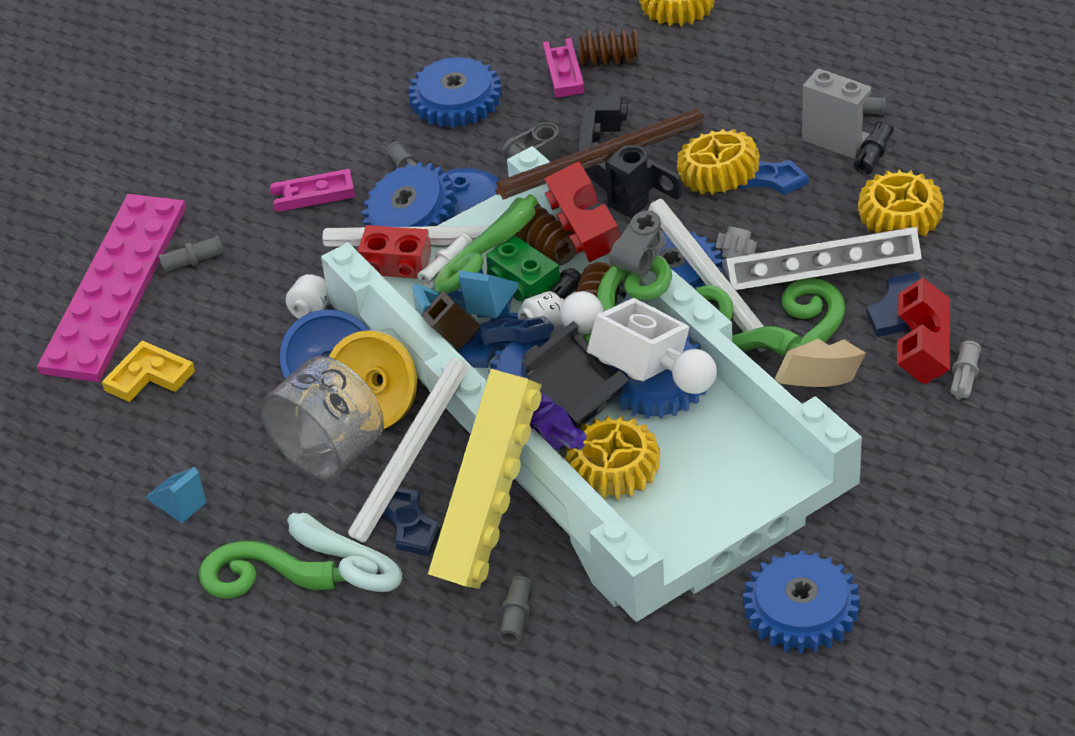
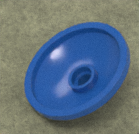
(472, 187)
(316, 336)

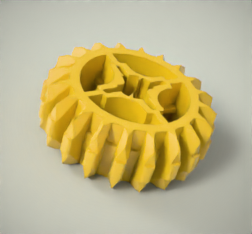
(676, 10)
(718, 161)
(900, 203)
(616, 457)

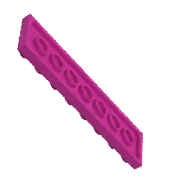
(111, 288)

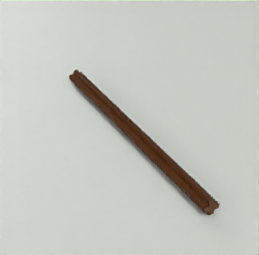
(599, 153)

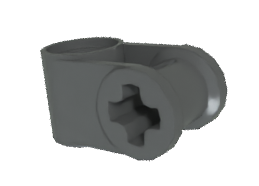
(542, 137)
(638, 244)

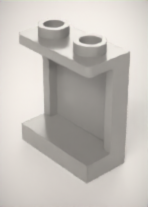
(834, 113)

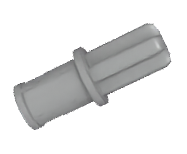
(965, 369)

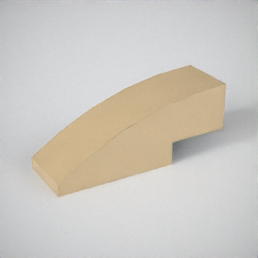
(820, 364)

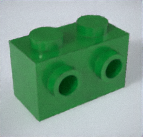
(522, 264)

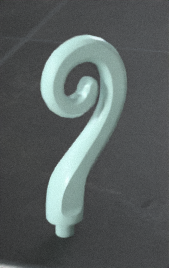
(359, 561)

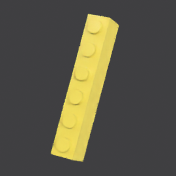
(485, 479)

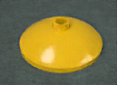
(380, 353)

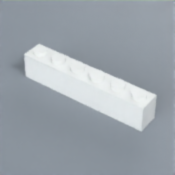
(822, 258)

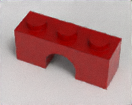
(572, 194)
(927, 347)

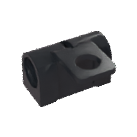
(632, 177)

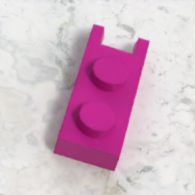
(563, 69)
(312, 190)

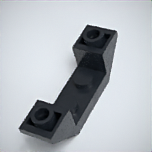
(601, 116)

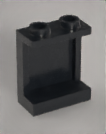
(573, 375)

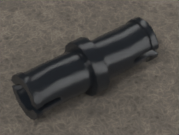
(873, 147)

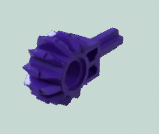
(555, 425)

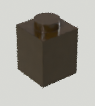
(451, 320)

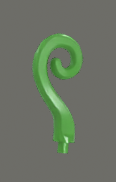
(470, 258)
(632, 286)
(836, 306)
(767, 337)
(304, 574)

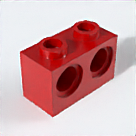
(396, 250)

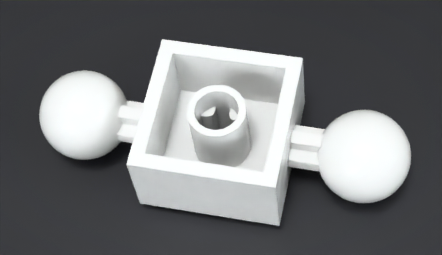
(639, 341)

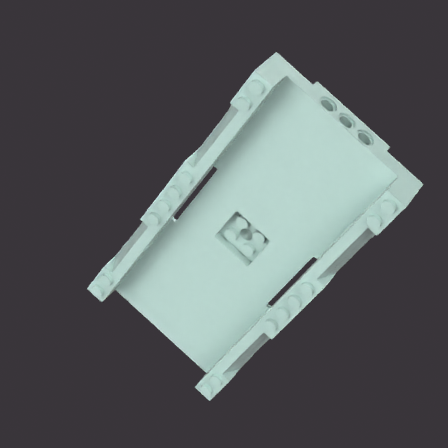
(730, 469)

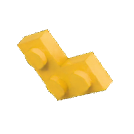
(144, 365)

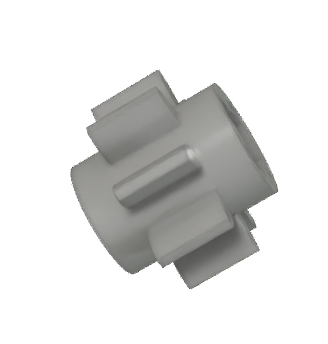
(735, 243)

